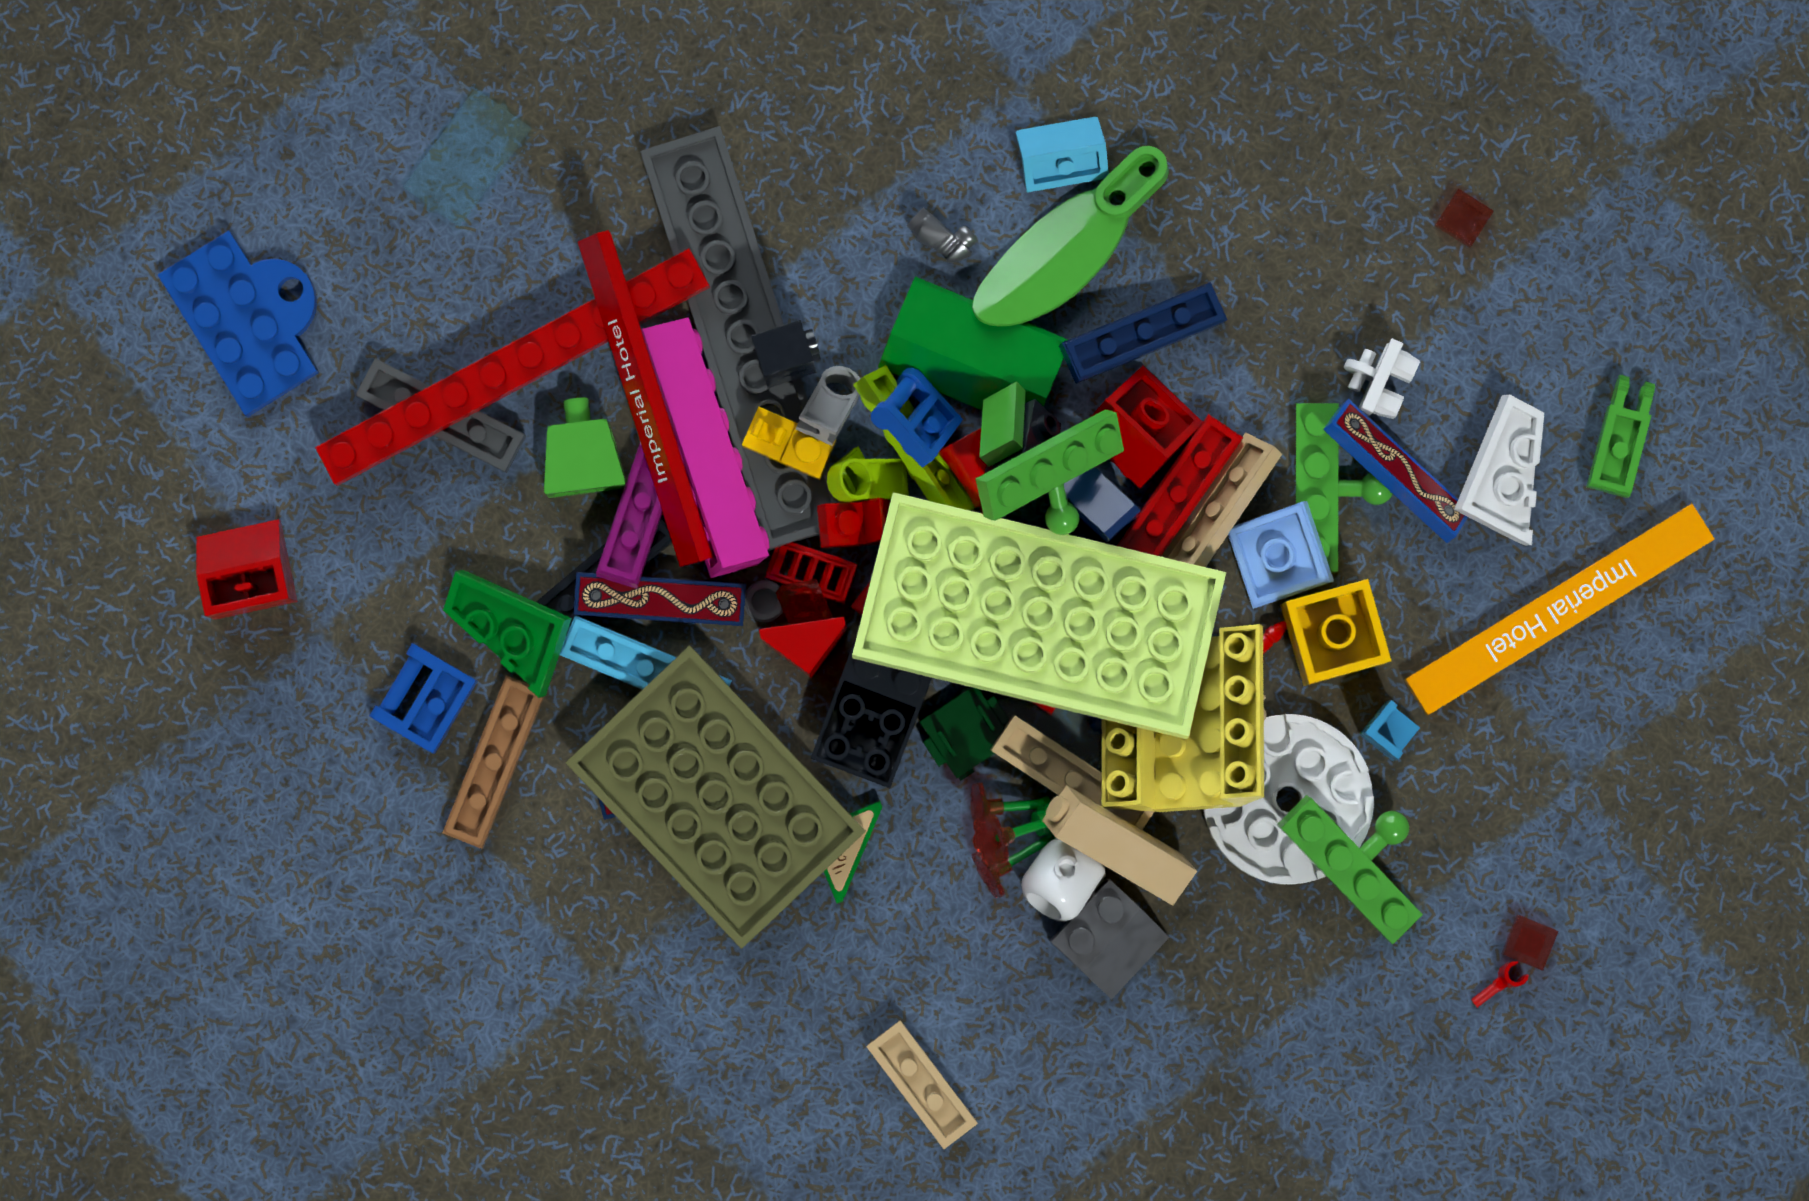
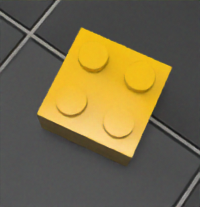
(1335, 632)

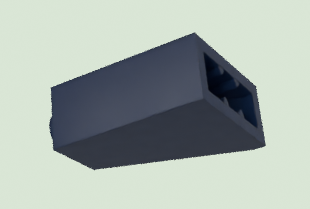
(1100, 505)

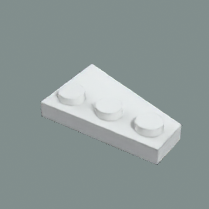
(1503, 472)

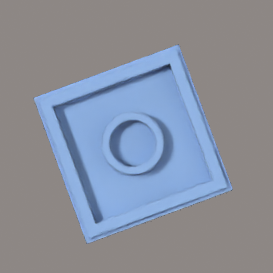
(1280, 554)

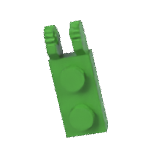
(1621, 441)

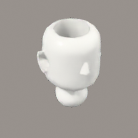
(1061, 881)

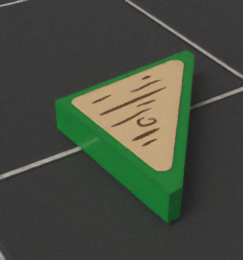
(842, 870)

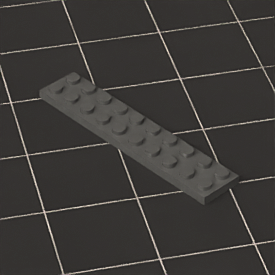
(708, 214)

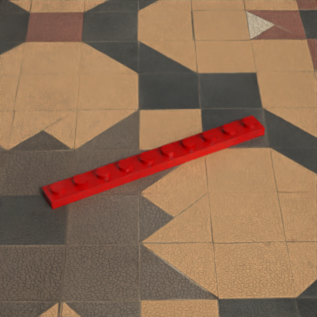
(503, 372)

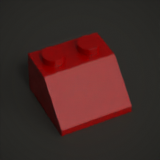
(1150, 425)

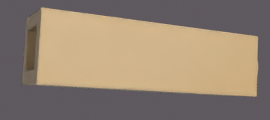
(1118, 845)

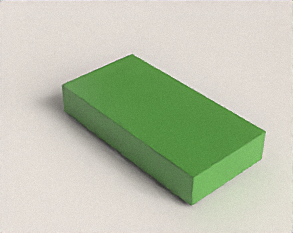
(1002, 424)

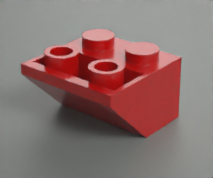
(244, 570)

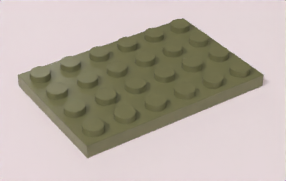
(715, 797)

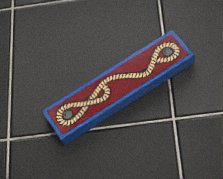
(1396, 470)

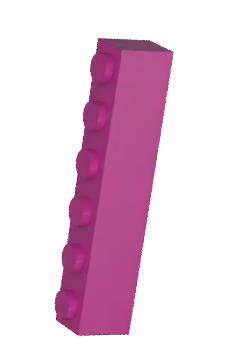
(706, 448)

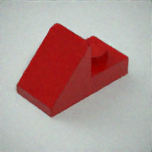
(852, 523)

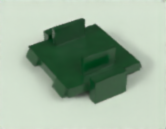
(963, 731)

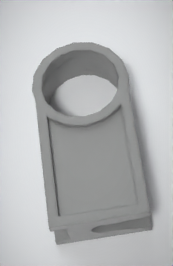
(826, 410)

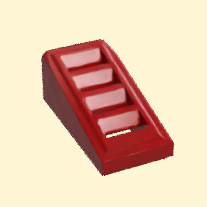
(844, 583)

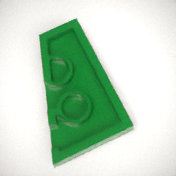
(512, 626)

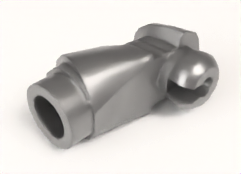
(935, 235)

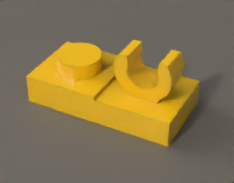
(778, 440)

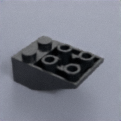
(870, 720)

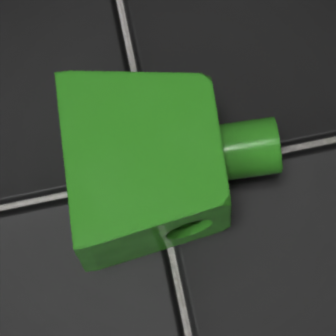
(581, 454)

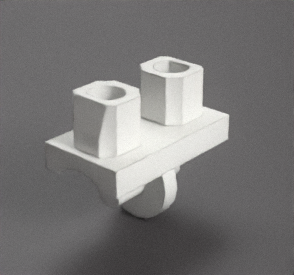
(1393, 363)

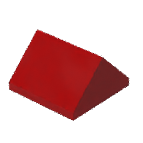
(805, 643)

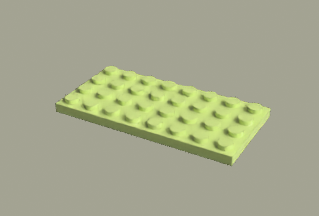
(1039, 615)

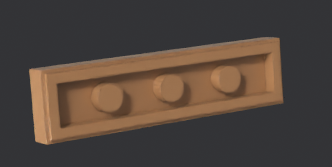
(493, 763)

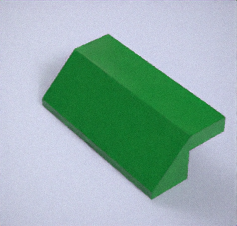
(967, 356)

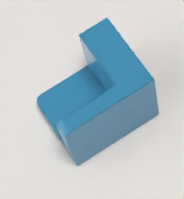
(1389, 730)

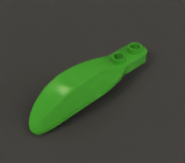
(1067, 245)

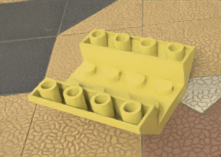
(1225, 747)

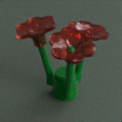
(992, 839)

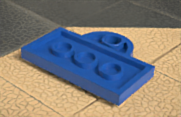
(244, 320)

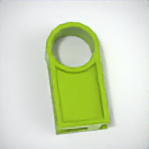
(874, 479)

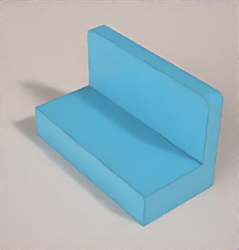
(1062, 154)

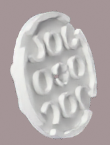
(1315, 763)

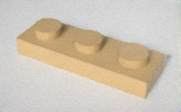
(922, 1084)

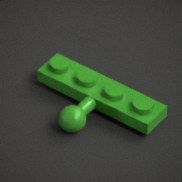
(1048, 468)
(1318, 476)
(1351, 866)

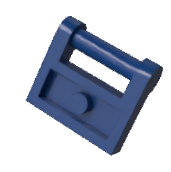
(928, 425)
(435, 704)

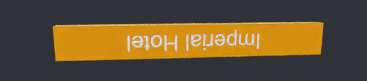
(1559, 609)

